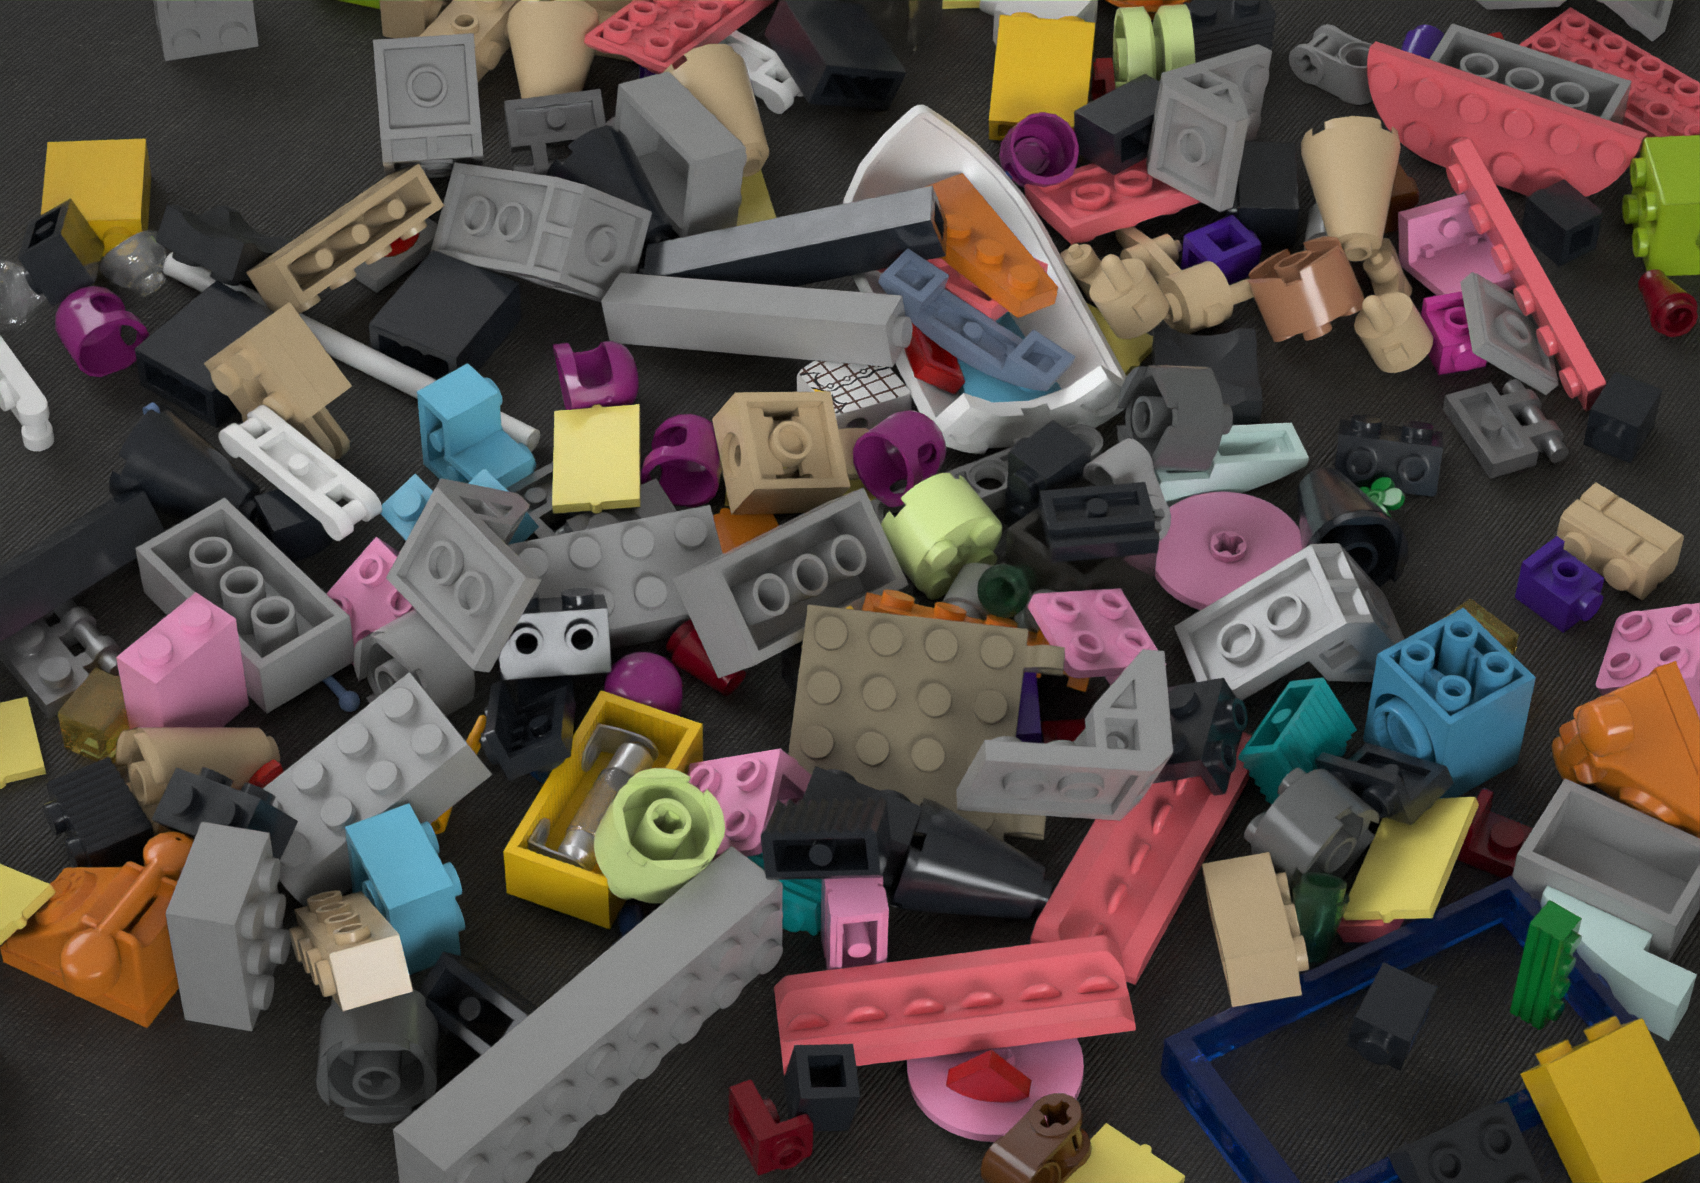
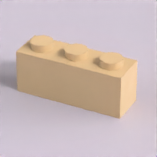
(1255, 929)

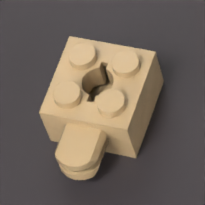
(289, 373)
(778, 430)

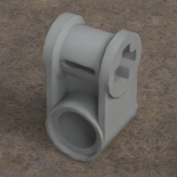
(1339, 64)
(1131, 463)

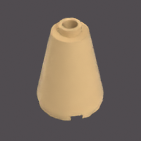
(551, 46)
(724, 88)
(1353, 180)
(157, 751)

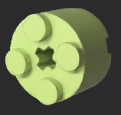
(941, 532)
(657, 835)

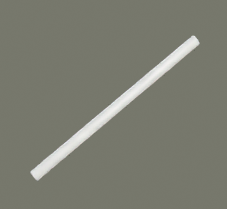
(351, 351)

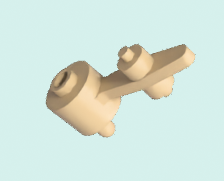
(1120, 289)
(1196, 295)
(1389, 320)

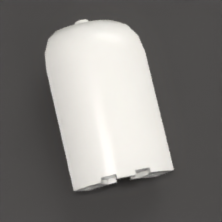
(929, 149)

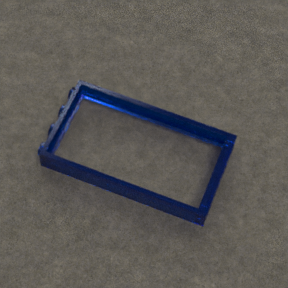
(1227, 1122)

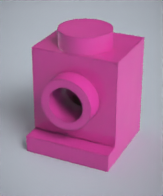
(1451, 338)

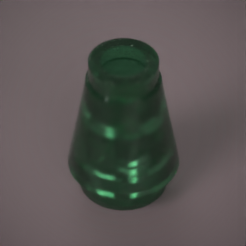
(997, 593)
(1319, 908)

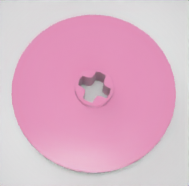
(1217, 521)
(1050, 1066)

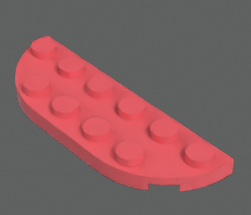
(1518, 135)

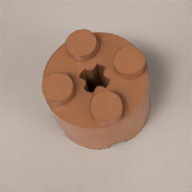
(1306, 289)

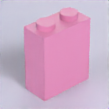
(185, 670)

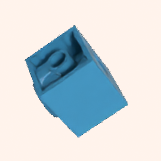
(1451, 701)

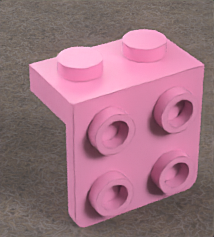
(1443, 246)
(367, 593)
(1094, 627)
(1651, 640)
(747, 790)

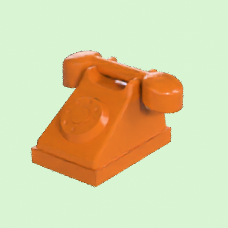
(1639, 748)
(108, 932)

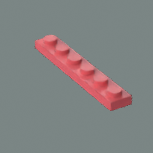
(1533, 289)

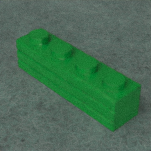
(1546, 965)

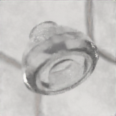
(136, 263)
(16, 296)

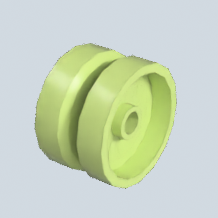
(1149, 48)

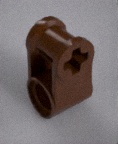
(1039, 1153)

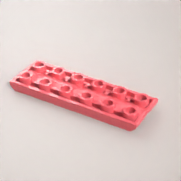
(664, 30)
(1660, 96)
(1139, 868)
(959, 1001)

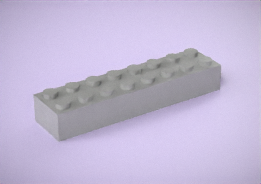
(599, 1032)

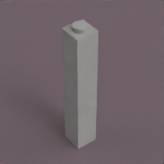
(757, 319)

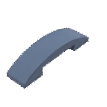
(968, 332)

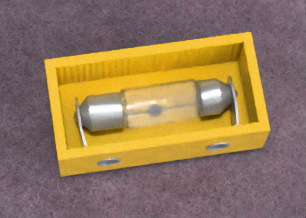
(553, 847)

